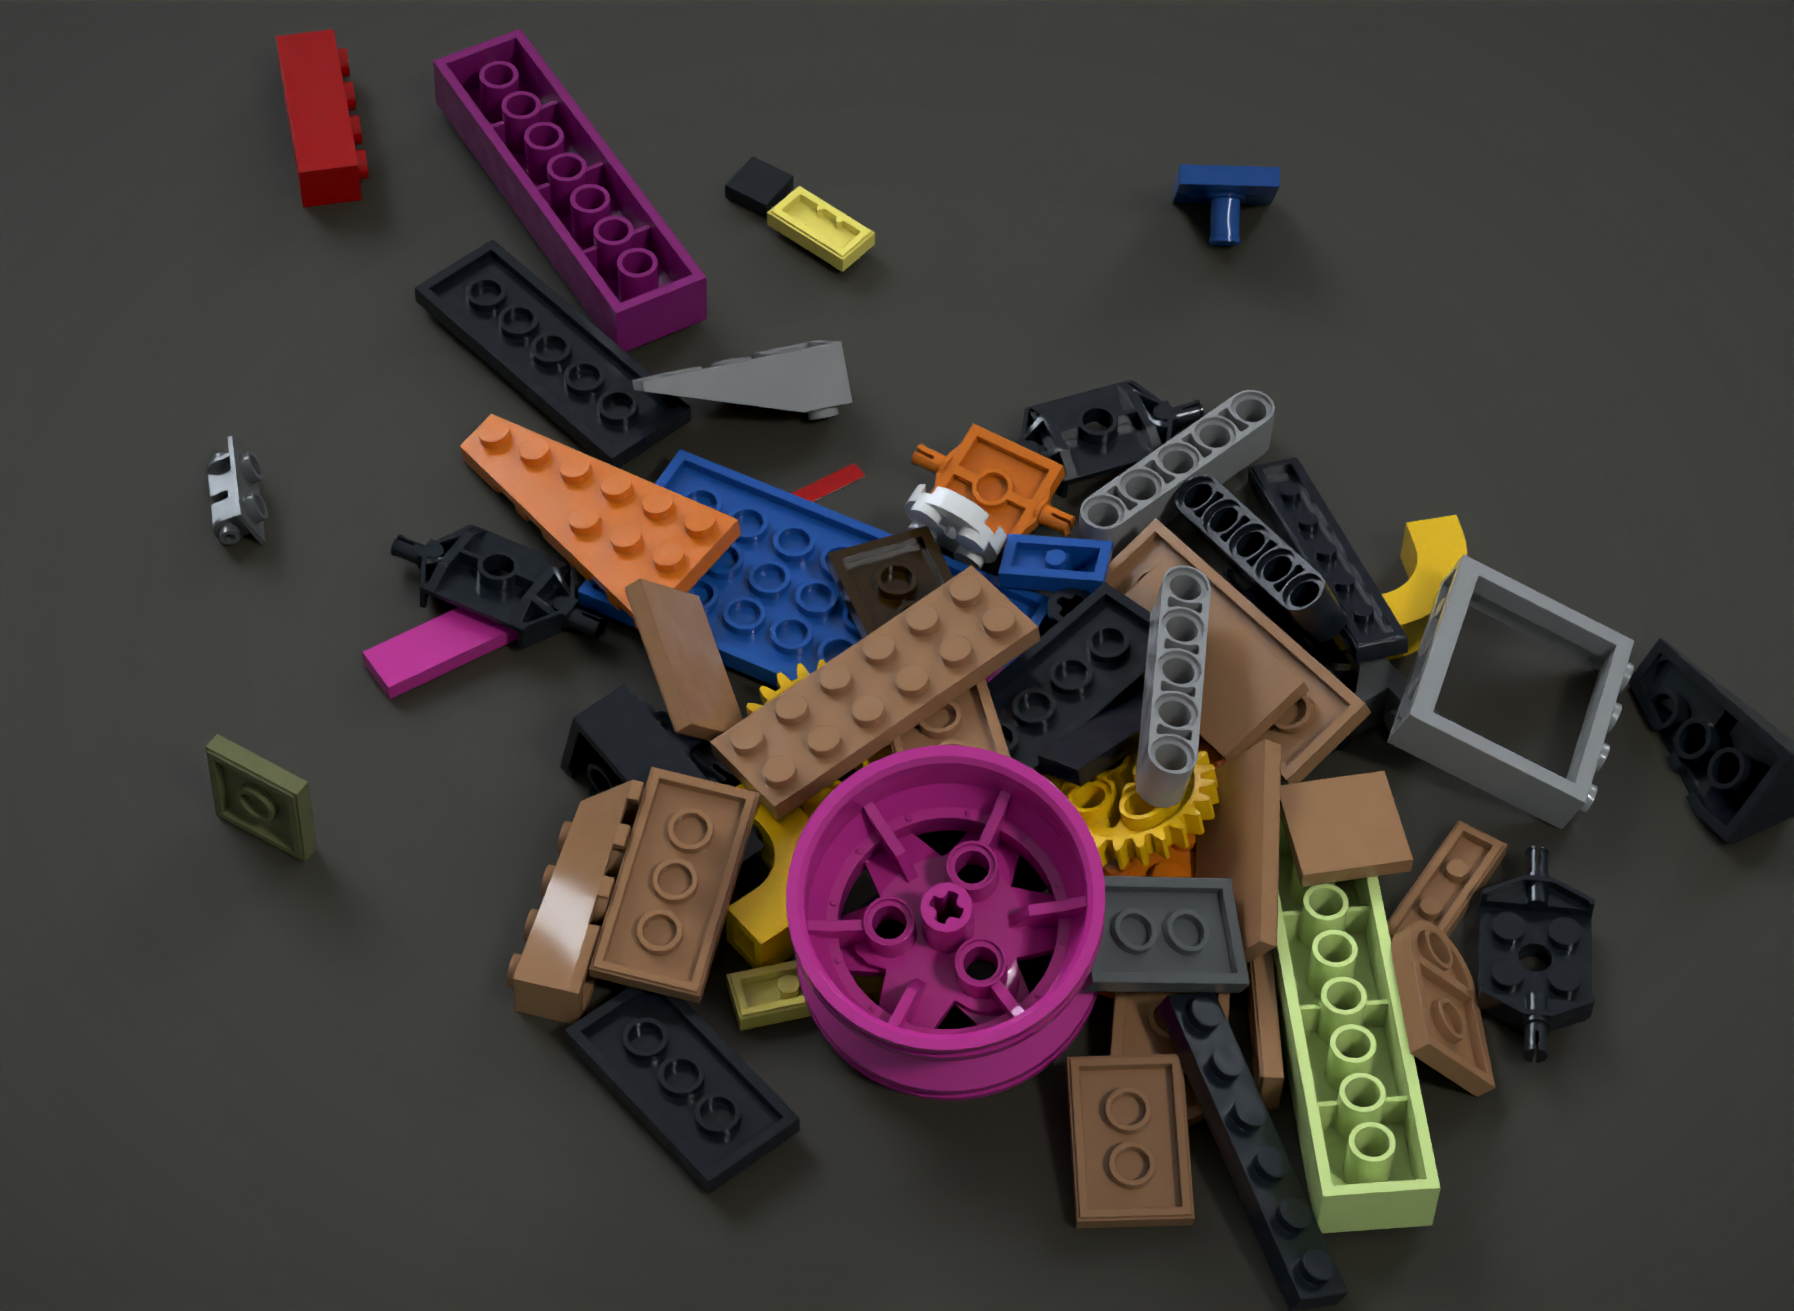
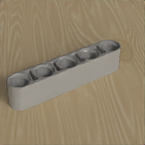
(1213, 445)
(1173, 687)

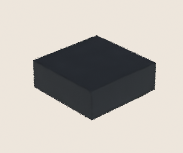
(759, 186)

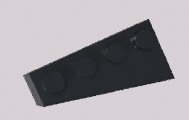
(622, 741)

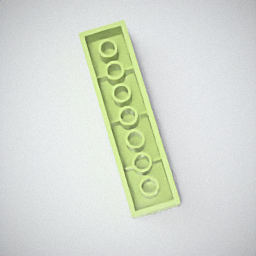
(1350, 1057)

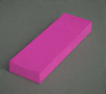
(434, 650)

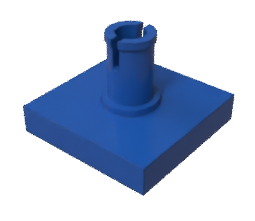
(1225, 190)

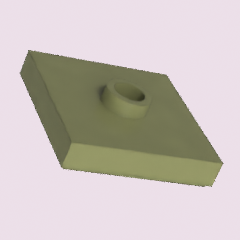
(261, 798)

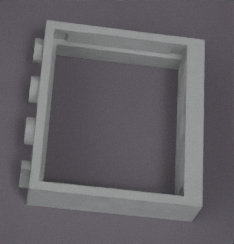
(1479, 759)

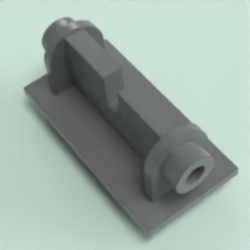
(238, 478)

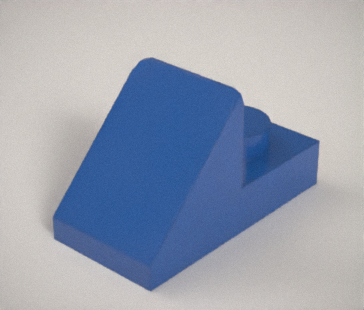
(1054, 563)

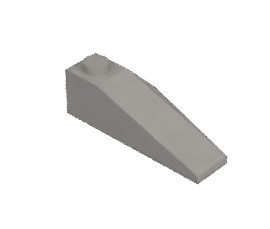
(789, 378)

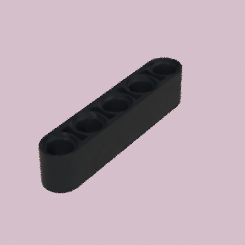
(1261, 558)

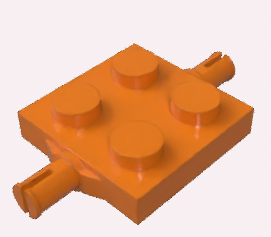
(1002, 480)

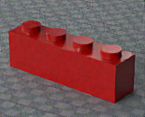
(319, 118)

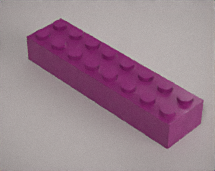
(570, 191)

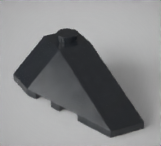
(1720, 747)

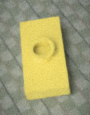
(821, 228)

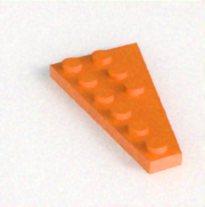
(600, 515)

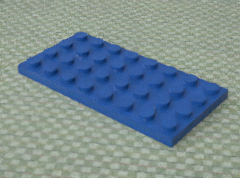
(772, 588)

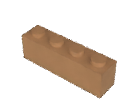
(561, 936)

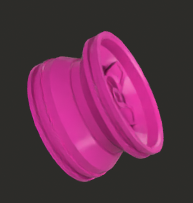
(948, 922)

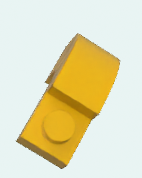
(1428, 555)
(759, 920)

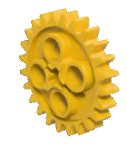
(1128, 825)

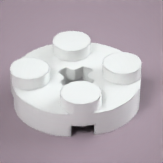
(956, 525)

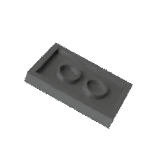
(1169, 937)

